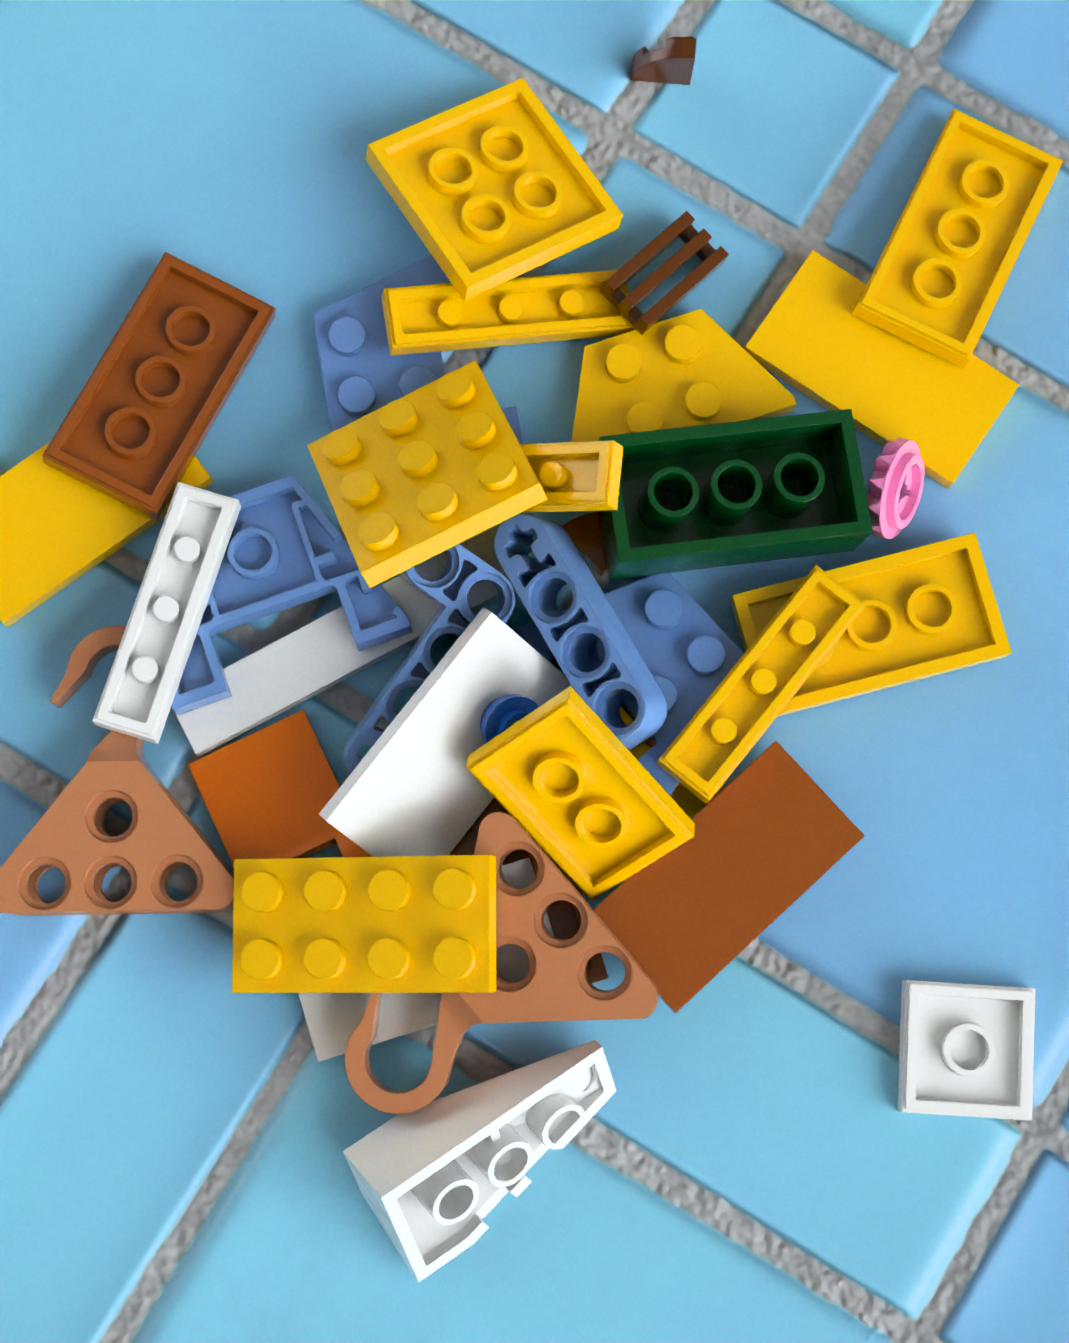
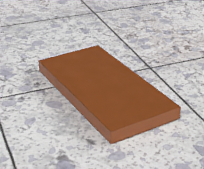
(159, 386)
(723, 887)

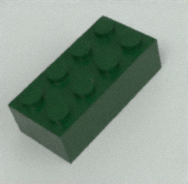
(736, 494)

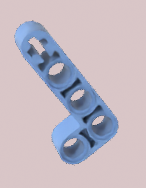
(451, 617)
(574, 631)

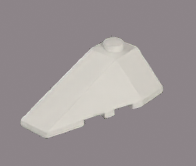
(454, 1160)

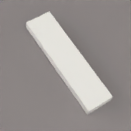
(167, 613)

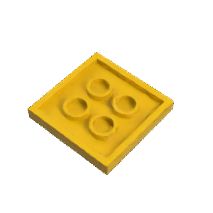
(493, 188)
(425, 473)

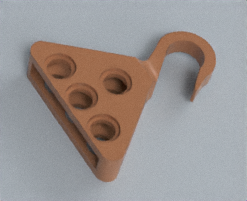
(74, 834)
(551, 991)

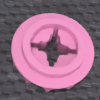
(895, 487)

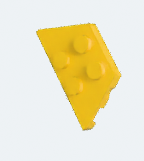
(672, 378)

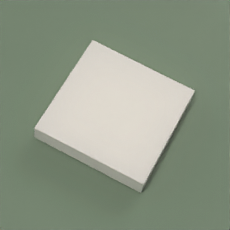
(966, 1050)

